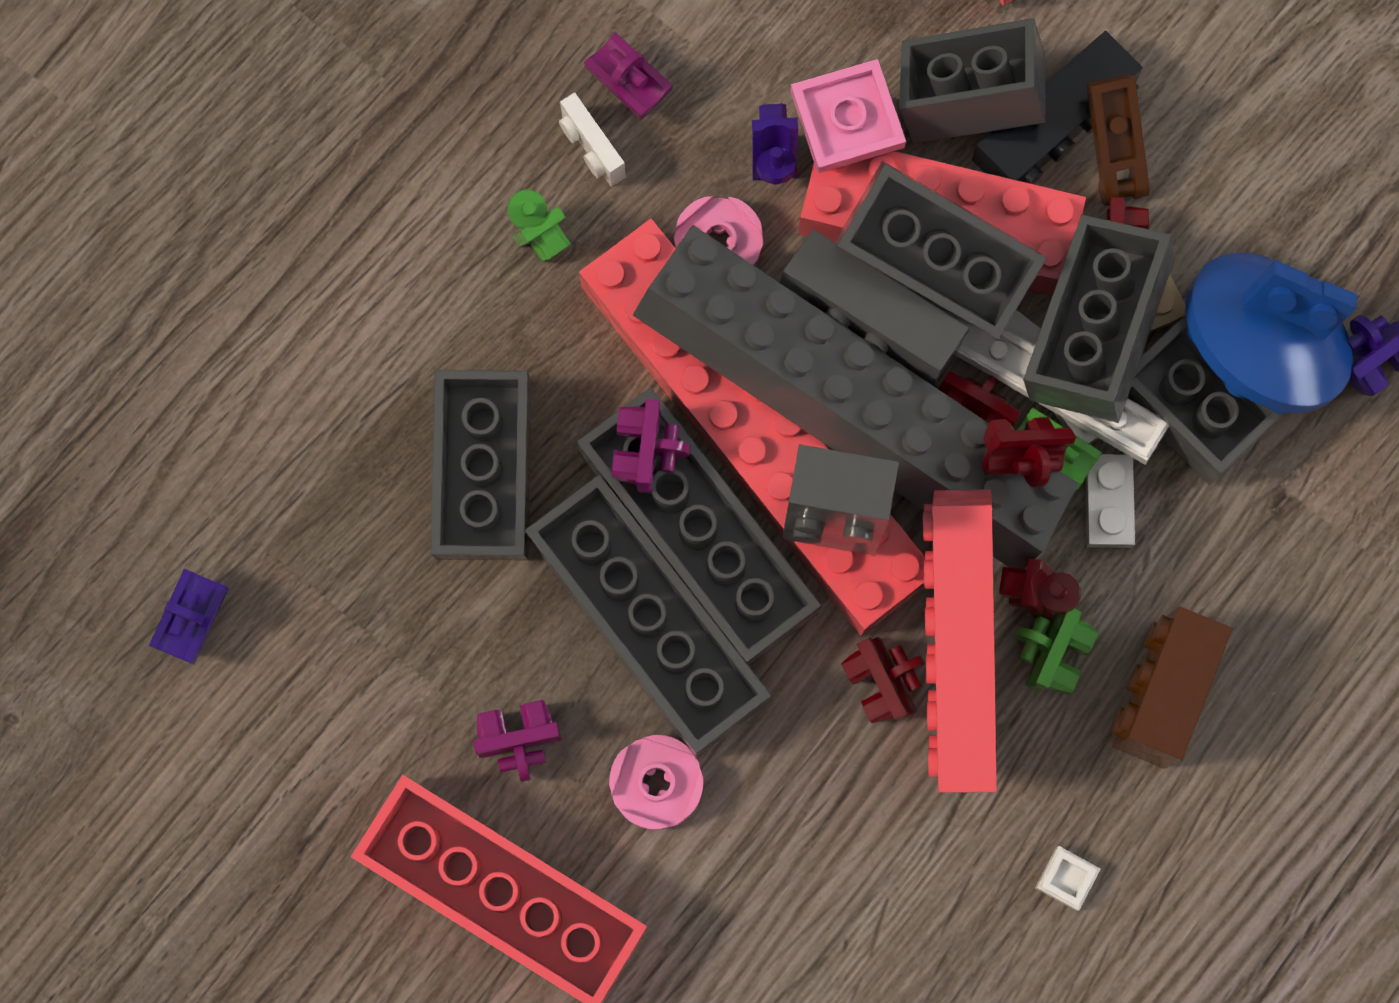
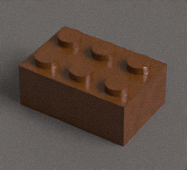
(1170, 687)

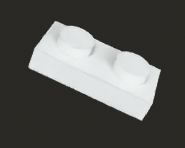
(581, 127)
(1110, 503)

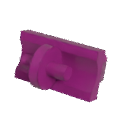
(628, 76)
(644, 424)
(495, 740)

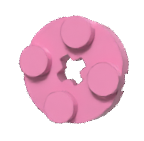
(725, 216)
(642, 759)

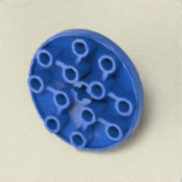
(1271, 331)

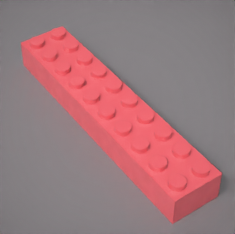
(747, 436)

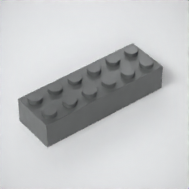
(708, 540)
(648, 616)

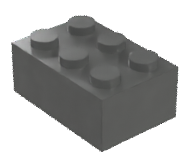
(973, 81)
(1204, 419)

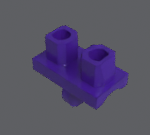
(774, 145)
(1371, 346)
(189, 616)

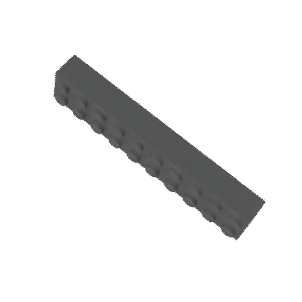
(840, 388)

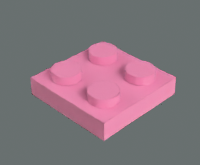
(847, 116)

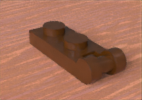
(1118, 137)

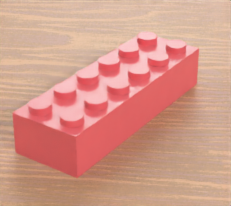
(1026, 211)
(964, 640)
(499, 892)

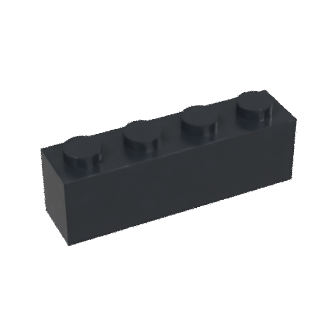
(1024, 150)

